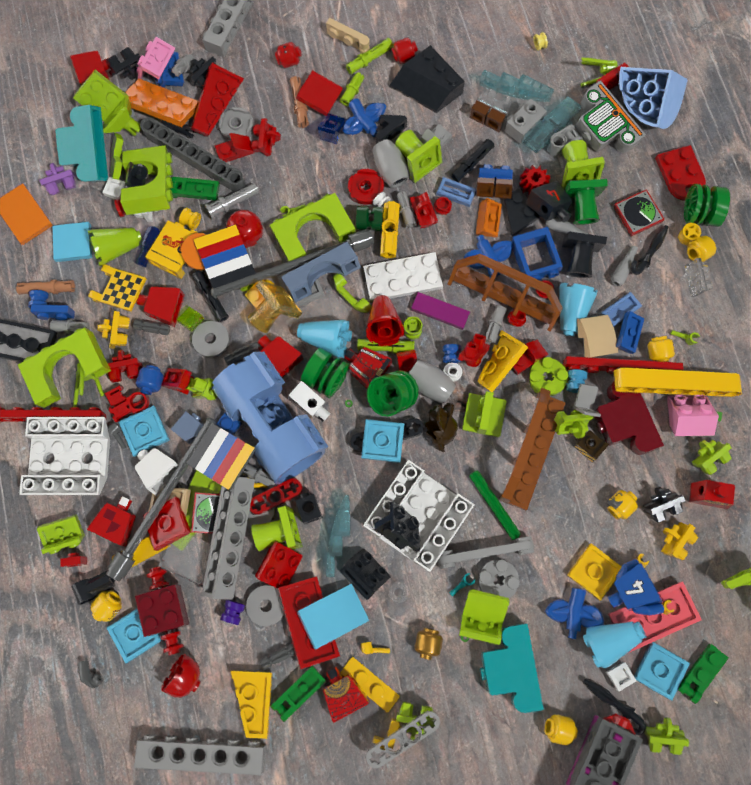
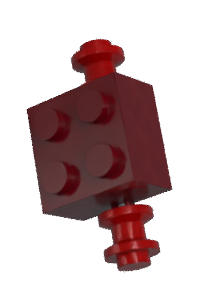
(162, 610)

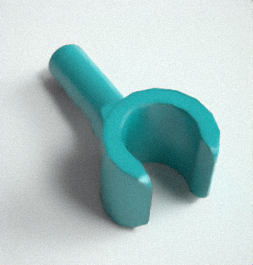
(461, 585)

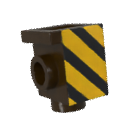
(589, 452)

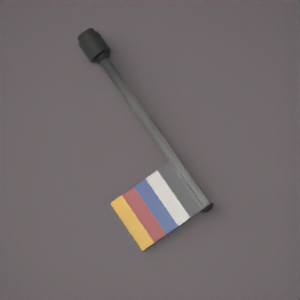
(230, 265)
(211, 453)

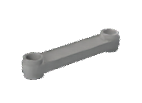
(522, 546)

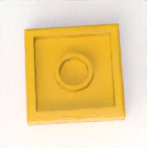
(594, 571)

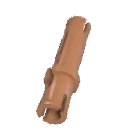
(300, 108)
(51, 287)

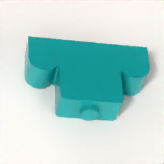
(84, 144)
(513, 669)

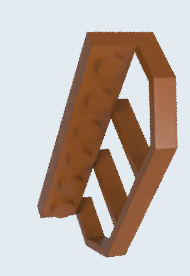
(507, 294)
(532, 452)

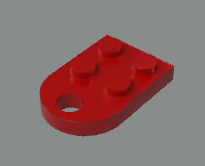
(680, 170)

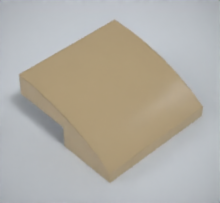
(598, 335)

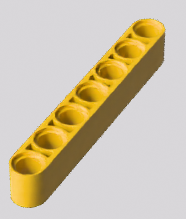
(677, 382)

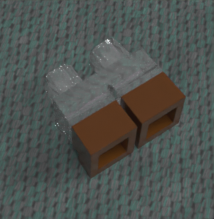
(491, 110)

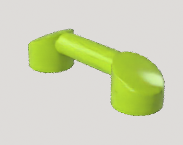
(361, 305)

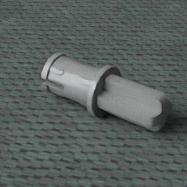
(182, 65)
(406, 210)
(495, 323)
(67, 326)
(259, 476)

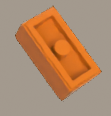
(488, 218)

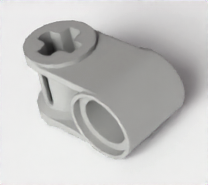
(562, 138)

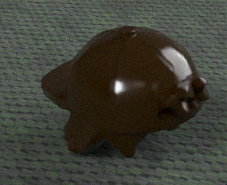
(441, 425)

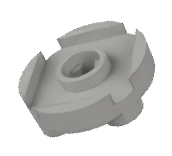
(499, 568)

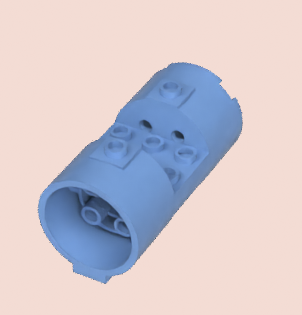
(251, 394)

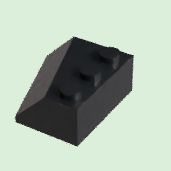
(429, 80)

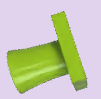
(420, 157)
(578, 163)
(278, 531)

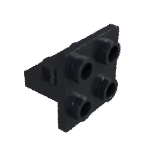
(400, 528)
(365, 573)

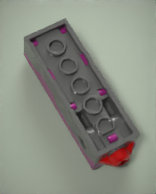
(606, 752)

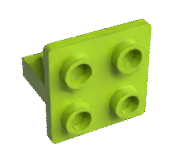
(484, 414)

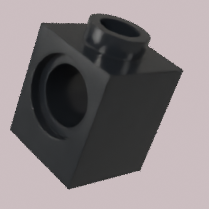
(312, 516)

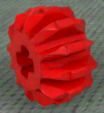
(533, 178)

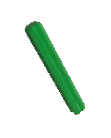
(495, 505)

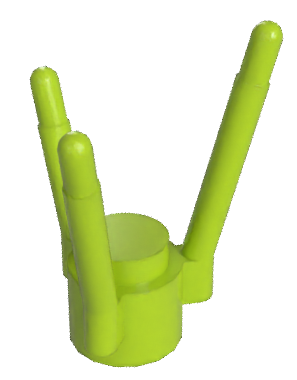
(605, 67)
(79, 386)

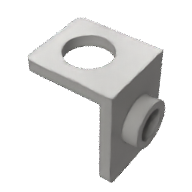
(585, 400)

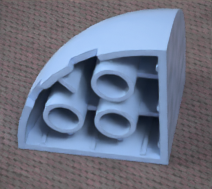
(652, 94)

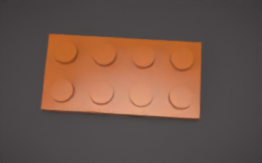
(161, 102)

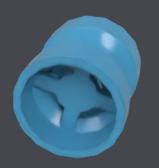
(576, 378)

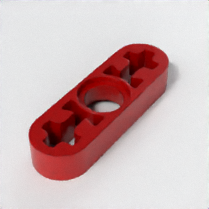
(286, 485)

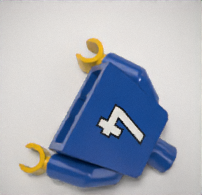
(637, 590)

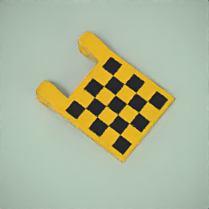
(121, 289)

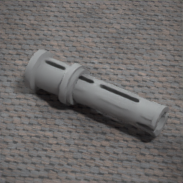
(224, 204)

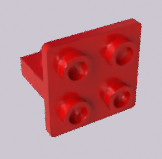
(278, 565)

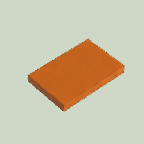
(23, 214)

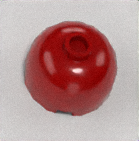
(248, 225)
(182, 678)

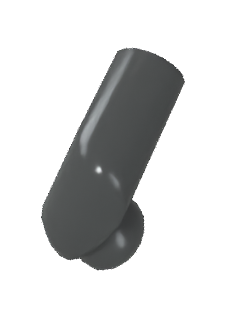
(88, 678)

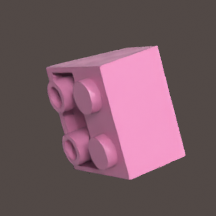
(691, 415)

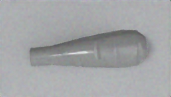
(562, 227)
(621, 272)

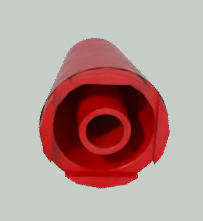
(384, 322)

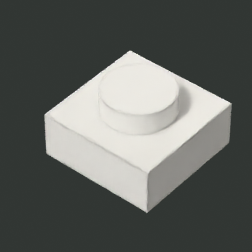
(113, 188)
(621, 676)

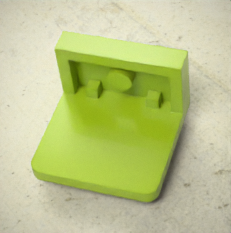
(483, 616)

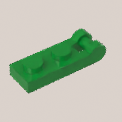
(195, 188)
(702, 673)
(299, 692)

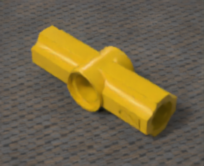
(390, 220)

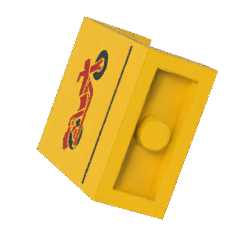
(167, 249)

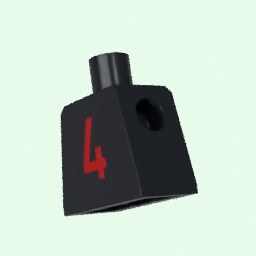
(550, 201)

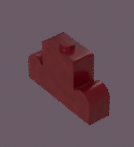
(628, 419)

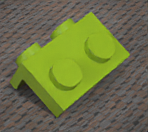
(60, 534)

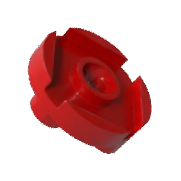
(359, 179)

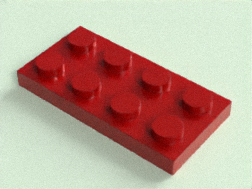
(294, 598)

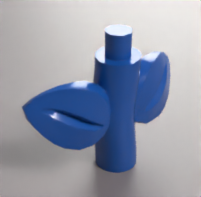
(363, 118)
(499, 251)
(575, 612)

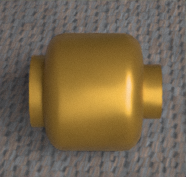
(428, 643)

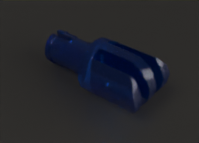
(146, 243)

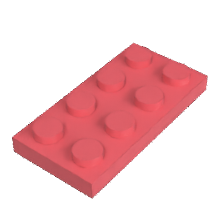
(662, 625)

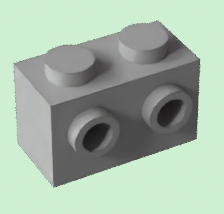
(525, 120)

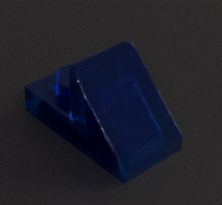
(330, 128)

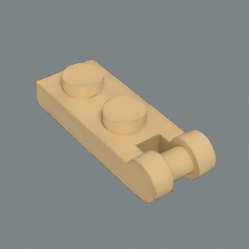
(348, 35)

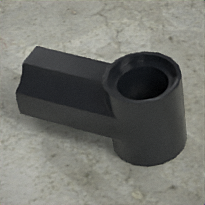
(88, 588)

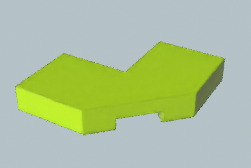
(116, 162)

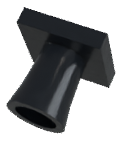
(582, 252)

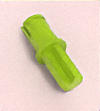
(352, 89)

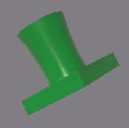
(585, 202)

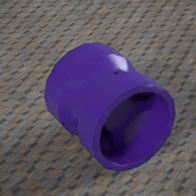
(232, 612)

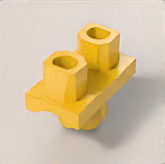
(118, 322)
(677, 538)

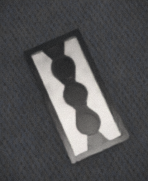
(23, 340)

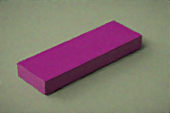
(440, 310)

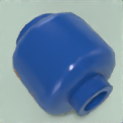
(149, 379)

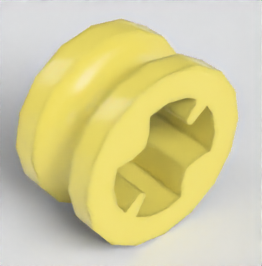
(540, 41)

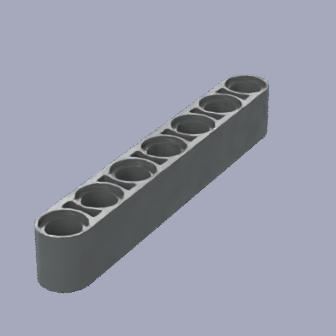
(187, 149)

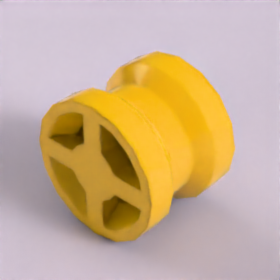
(190, 218)
(692, 230)

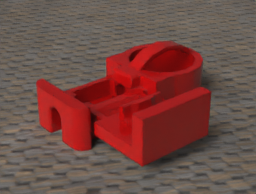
(122, 403)

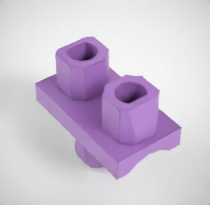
(51, 182)

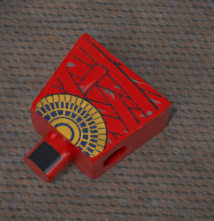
(715, 494)
(343, 695)

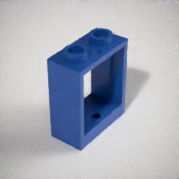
(531, 238)

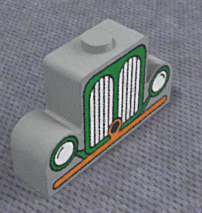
(607, 121)

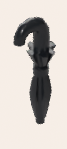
(645, 260)
(607, 697)

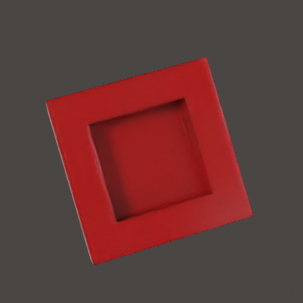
(406, 360)
(73, 560)

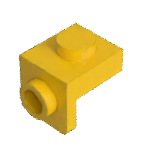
(255, 296)
(394, 726)

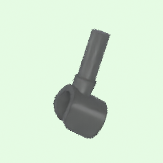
(114, 429)

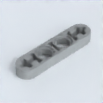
(405, 742)

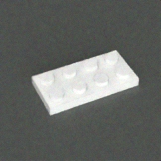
(403, 276)

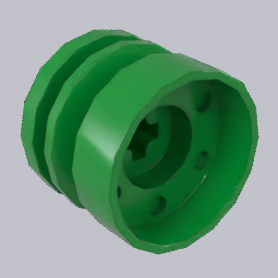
(706, 205)
(322, 371)
(392, 393)

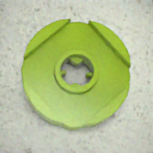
(548, 366)

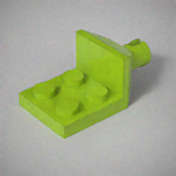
(114, 103)

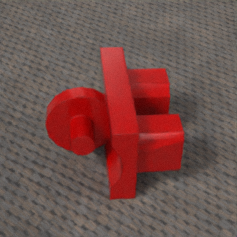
(267, 137)
(423, 210)
(474, 350)
(122, 364)

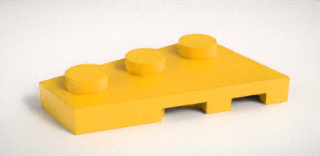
(505, 356)
(254, 699)

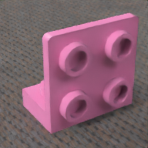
(155, 59)

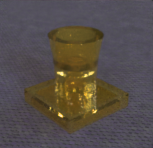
(276, 302)

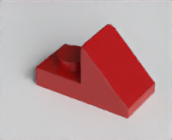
(235, 148)
(533, 353)
(177, 380)

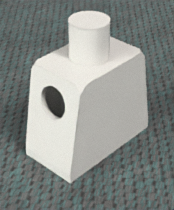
(155, 469)

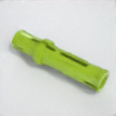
(364, 59)
(408, 345)

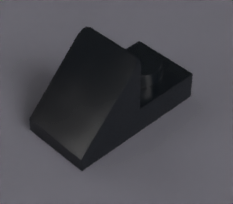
(392, 126)

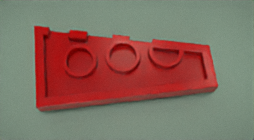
(215, 96)

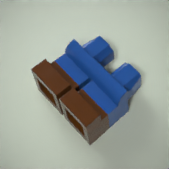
(499, 178)

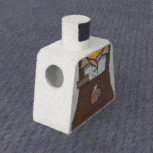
(302, 396)

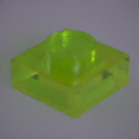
(190, 319)

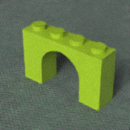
(157, 193)
(327, 210)
(38, 369)

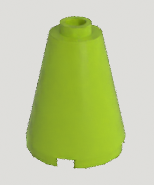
(113, 243)

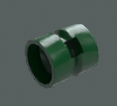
(363, 215)

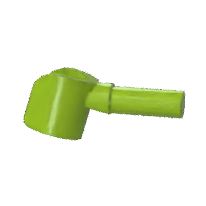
(283, 209)
(688, 338)

